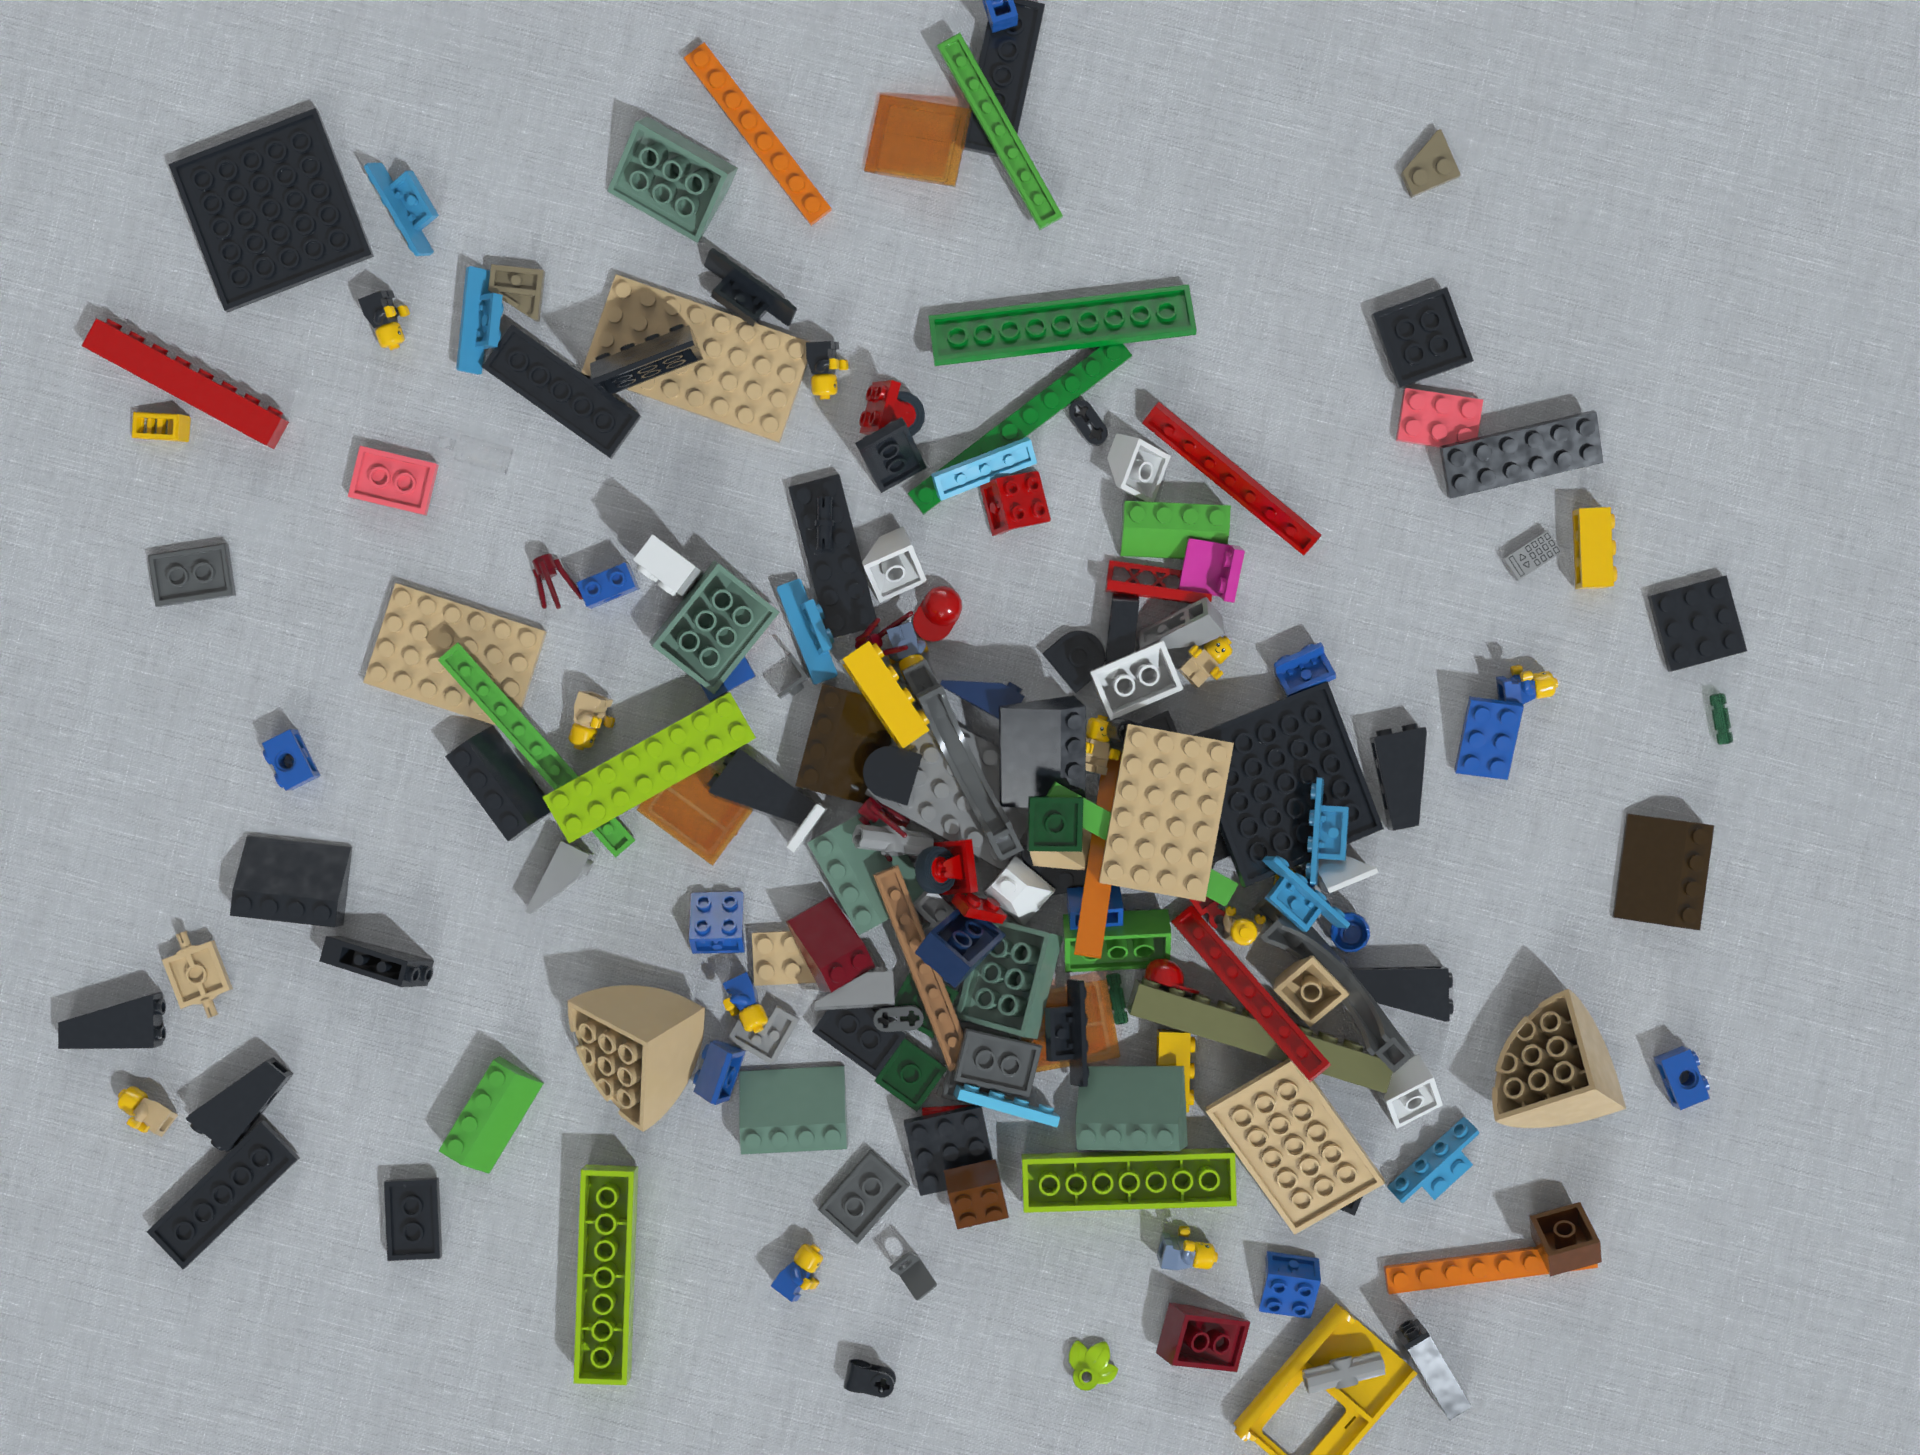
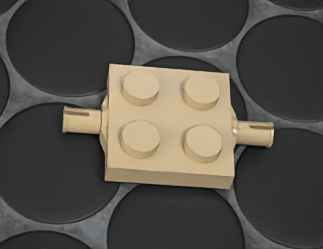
(197, 974)

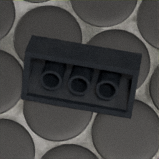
(499, 782)

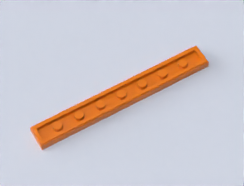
(1095, 894)

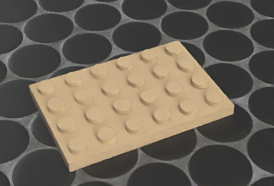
(425, 626)
(1166, 812)
(1295, 1145)

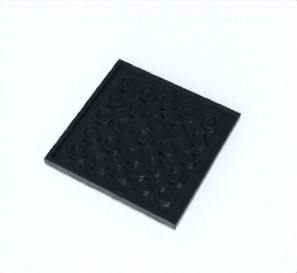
(271, 210)
(1271, 776)

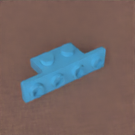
(407, 205)
(478, 321)
(809, 631)
(1329, 832)
(1298, 900)
(1437, 1165)

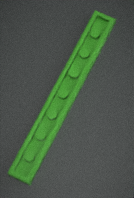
(999, 131)
(1097, 822)

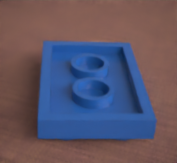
(1488, 738)

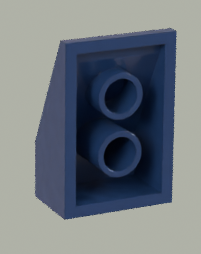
(985, 695)
(958, 946)

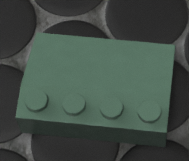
(671, 178)
(714, 627)
(852, 871)
(1012, 982)
(1132, 1109)
(792, 1110)

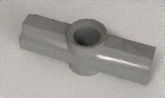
(889, 841)
(1343, 1372)

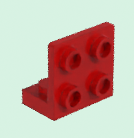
(1015, 502)

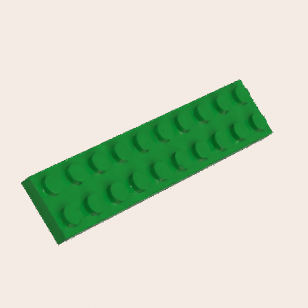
(1062, 325)

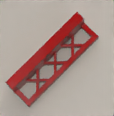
(1150, 591)

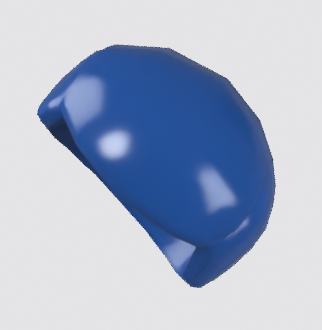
(1353, 937)

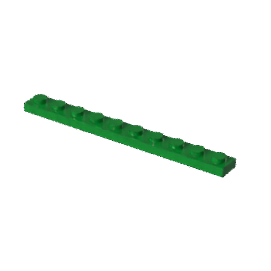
(1033, 413)

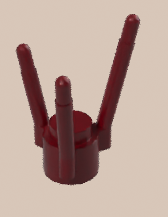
(545, 569)
(876, 638)
(873, 810)

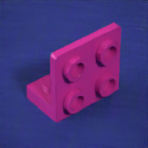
(1212, 568)

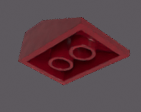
(829, 945)
(1202, 1338)

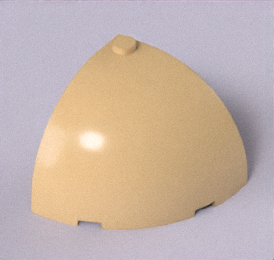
(637, 1046)
(1555, 1069)

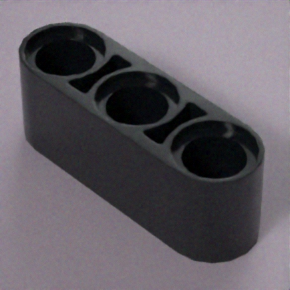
(1122, 627)

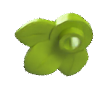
(1094, 1362)

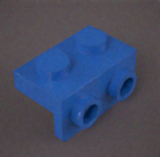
(1303, 669)

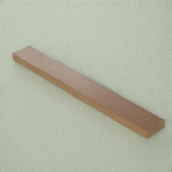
(927, 981)

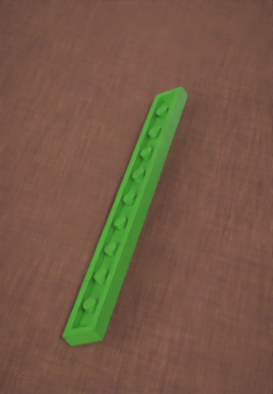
(524, 735)

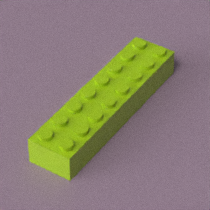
(649, 767)
(1128, 1180)
(605, 1274)

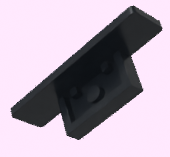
(744, 293)
(1067, 1033)

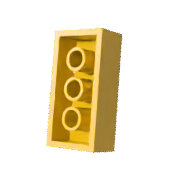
(885, 695)

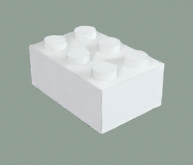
(663, 563)

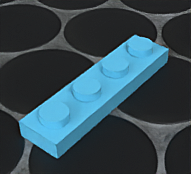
(984, 468)
(1017, 1107)

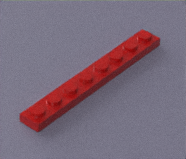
(1231, 478)
(1251, 994)

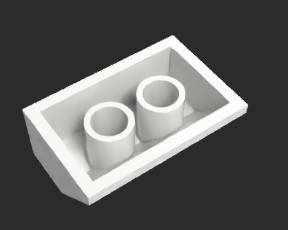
(1136, 680)

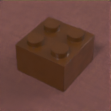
(976, 1194)
(1565, 1239)

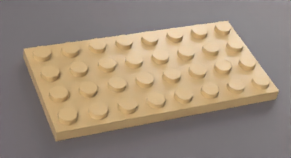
(745, 371)

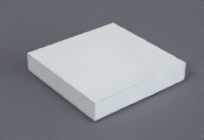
(806, 827)

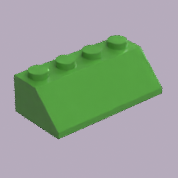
(1164, 528)
(1130, 946)
(491, 1116)

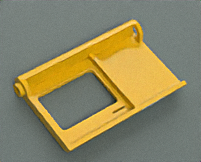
(1334, 1337)

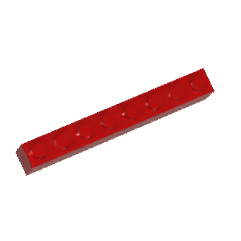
(184, 383)

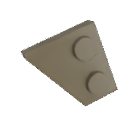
(1430, 167)
(520, 288)

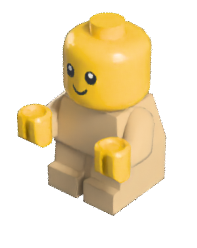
(1205, 661)
(588, 716)
(1097, 748)
(1241, 930)
(147, 1113)

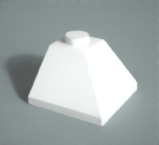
(1137, 466)
(893, 565)
(1339, 874)
(1019, 890)
(1411, 1092)

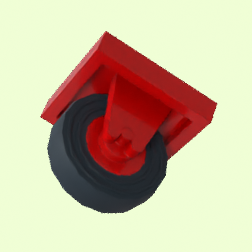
(889, 404)
(947, 868)

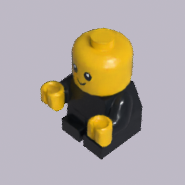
(383, 316)
(823, 363)

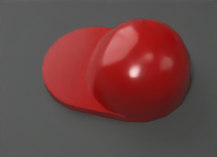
(937, 613)
(1167, 973)

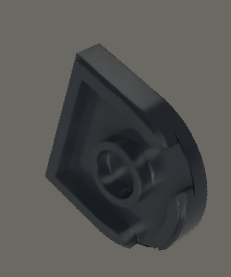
(1075, 657)
(891, 773)

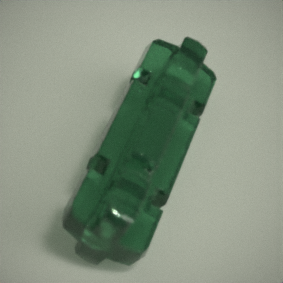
(1721, 718)
(1117, 998)

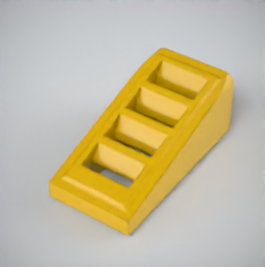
(177, 430)

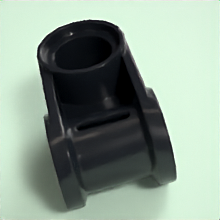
(866, 1377)

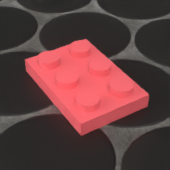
(1437, 418)
(393, 480)

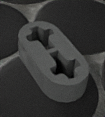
(899, 1025)

